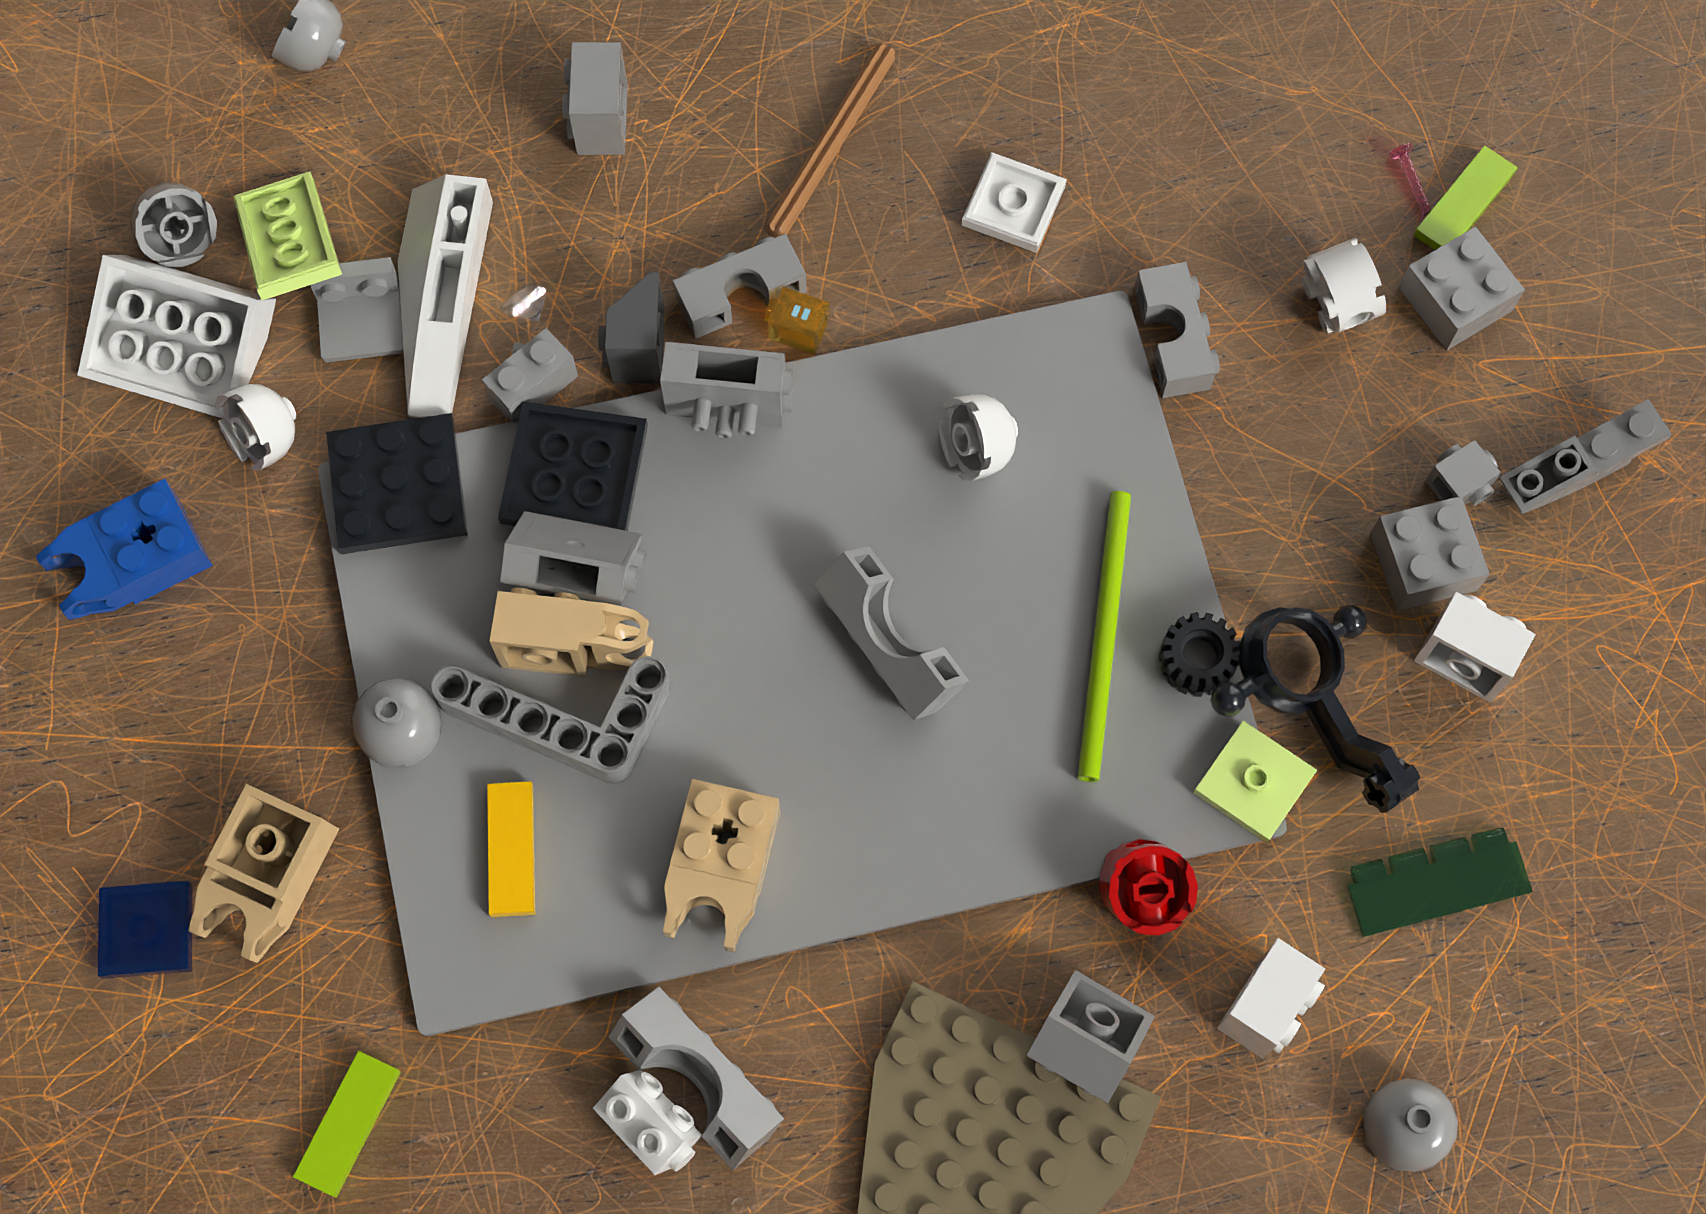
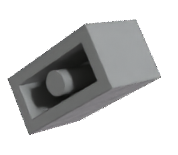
(530, 375)

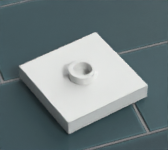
(1014, 202)

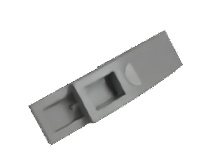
(1585, 458)

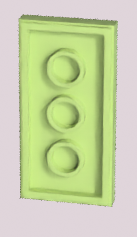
(286, 236)

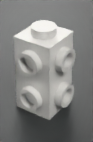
(649, 1122)

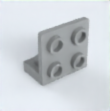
(360, 311)

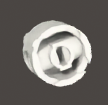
(1344, 285)

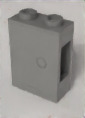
(726, 387)
(572, 558)

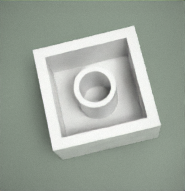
(1475, 646)
(1273, 995)

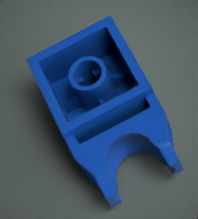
(117, 551)

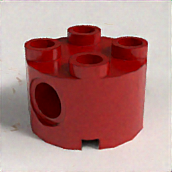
(1148, 886)

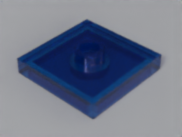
(145, 929)

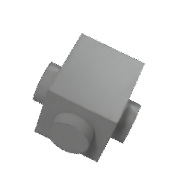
(1464, 473)

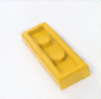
(511, 849)

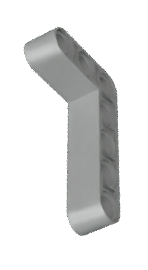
(558, 724)

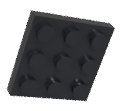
(573, 466)
(396, 483)

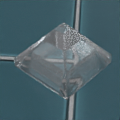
(526, 302)

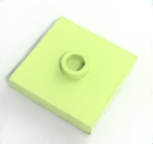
(1255, 781)

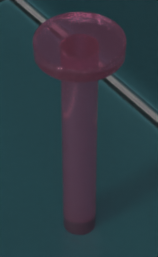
(1402, 153)

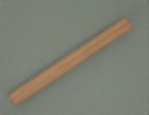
(830, 141)

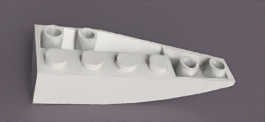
(438, 285)

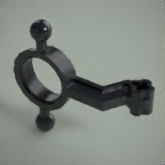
(1386, 777)

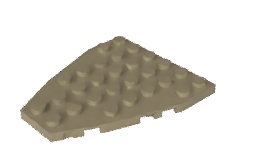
(983, 1127)

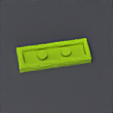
(1466, 199)
(347, 1124)

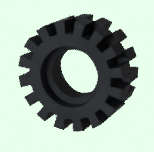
(1199, 629)

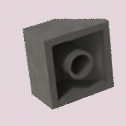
(635, 334)

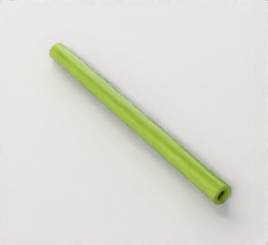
(1104, 637)

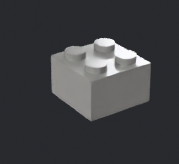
(596, 98)
(1461, 288)
(1429, 553)
(1091, 1036)

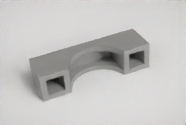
(858, 594)
(662, 1035)

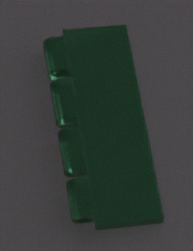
(1445, 887)

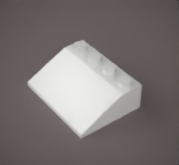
(172, 333)

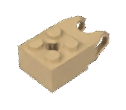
(564, 633)
(717, 873)
(256, 880)

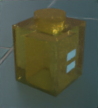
(797, 320)

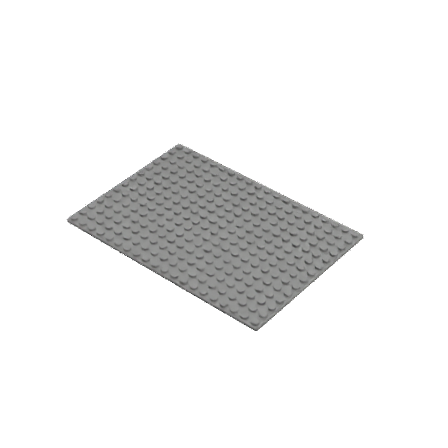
(775, 697)

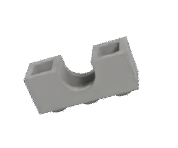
(765, 267)
(1171, 297)

